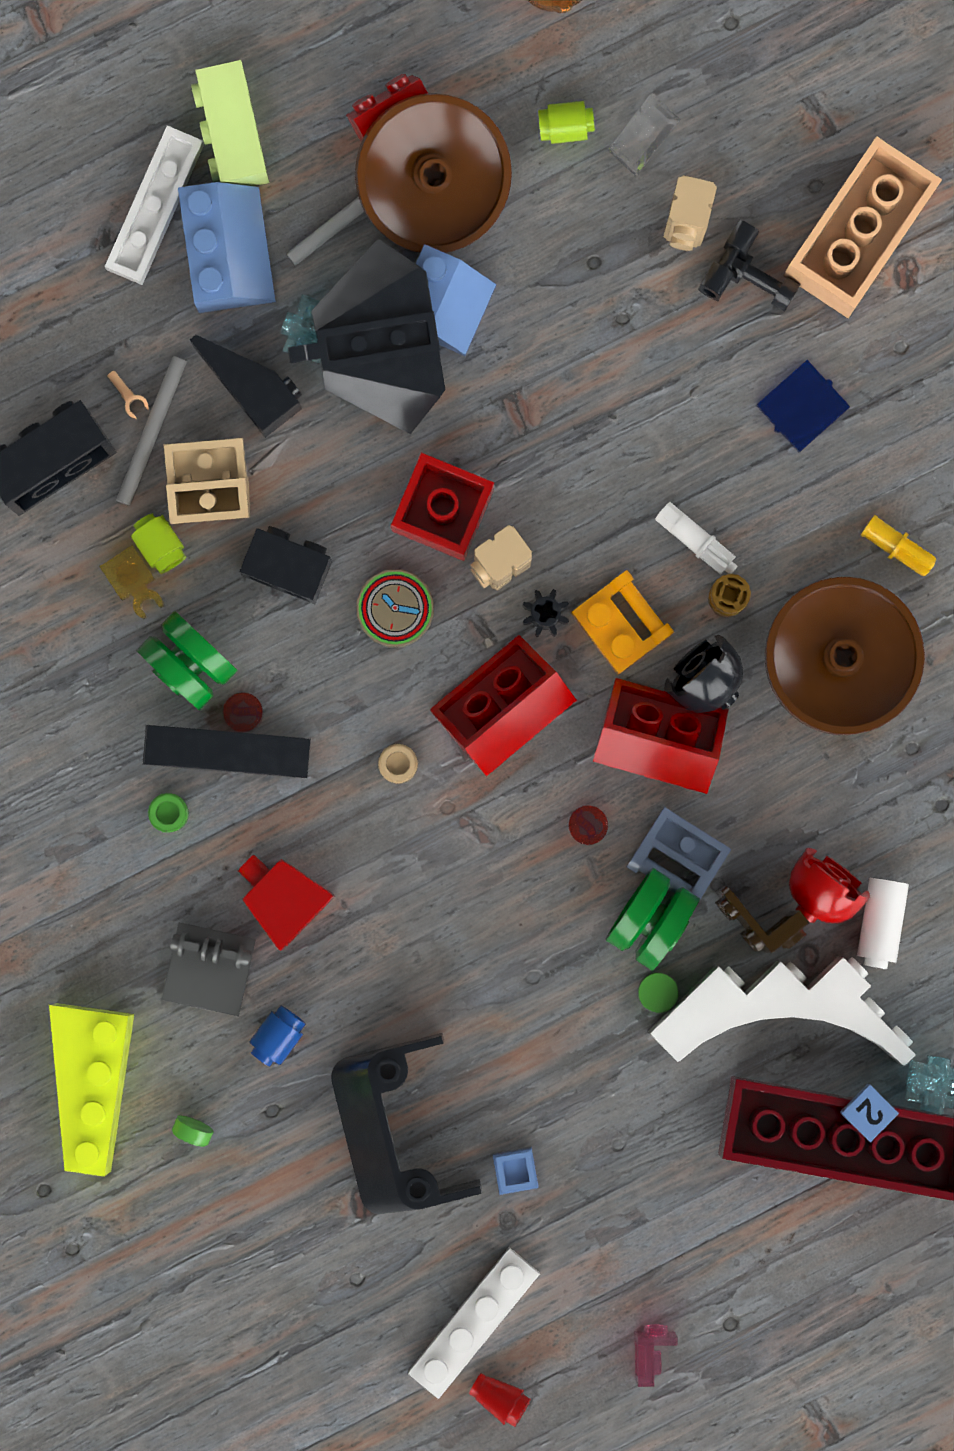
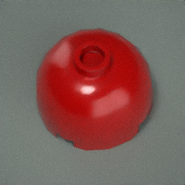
(825, 889)

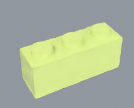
(230, 125)

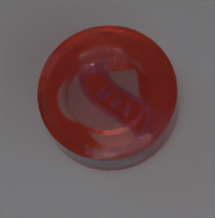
(243, 712)
(588, 825)

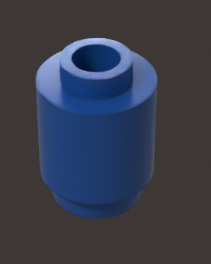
(277, 1036)

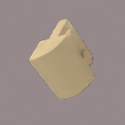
(207, 481)

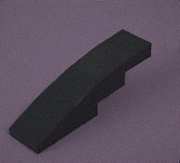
(226, 751)

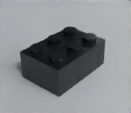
(51, 456)

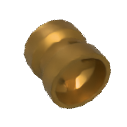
(724, 600)

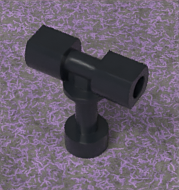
(736, 265)

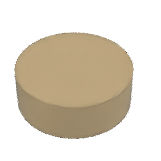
(398, 763)

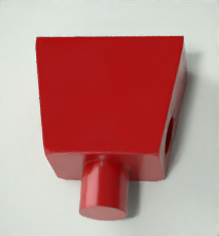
(282, 899)

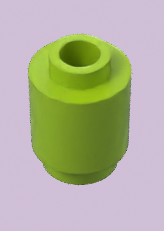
(566, 122)
(158, 543)

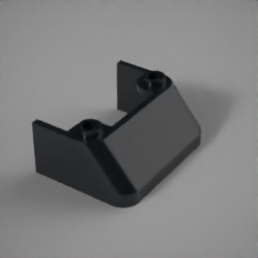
(358, 1095)

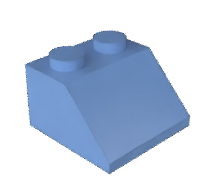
(457, 297)

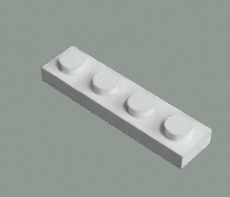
(154, 205)
(473, 1322)

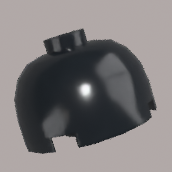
(707, 677)

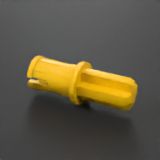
(898, 546)

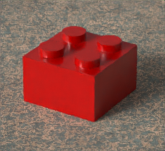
(442, 506)

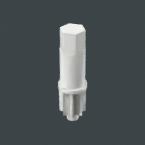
(696, 539)

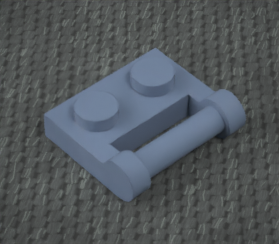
(684, 845)

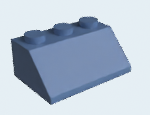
(226, 246)

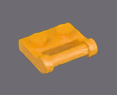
(612, 631)

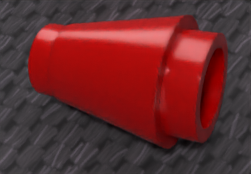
(500, 1399)

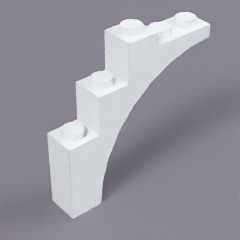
(832, 997)

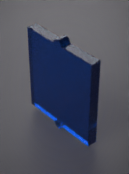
(803, 406)

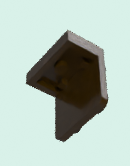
(782, 934)

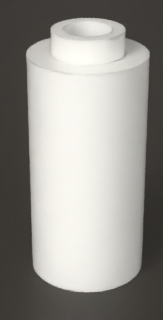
(882, 922)

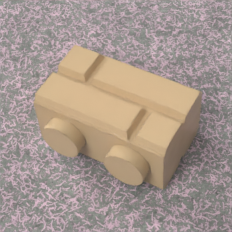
(689, 212)
(501, 558)

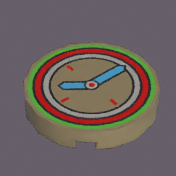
(395, 608)

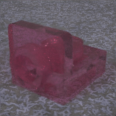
(646, 1358)

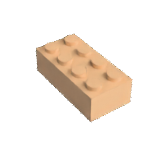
(862, 227)

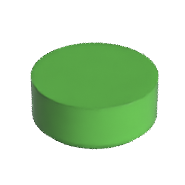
(168, 812)
(658, 992)
(192, 1131)

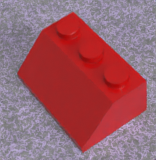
(503, 705)
(659, 737)

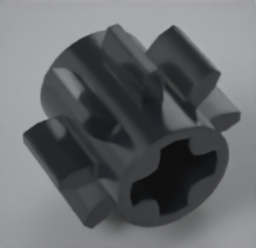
(551, 622)

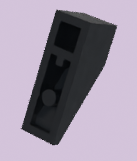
(254, 387)

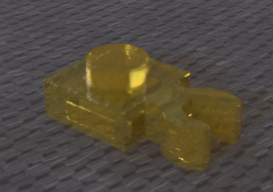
(129, 577)

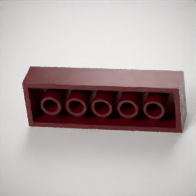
(810, 1136)

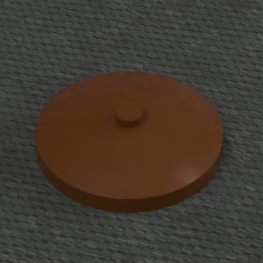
(433, 172)
(844, 656)

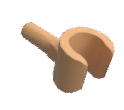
(126, 393)

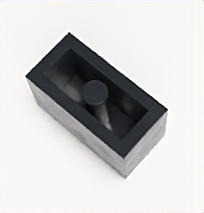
(286, 564)

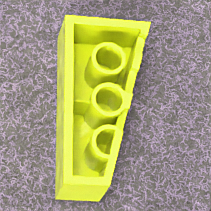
(90, 1079)

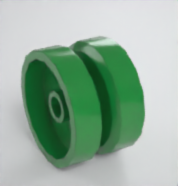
(186, 661)
(657, 922)

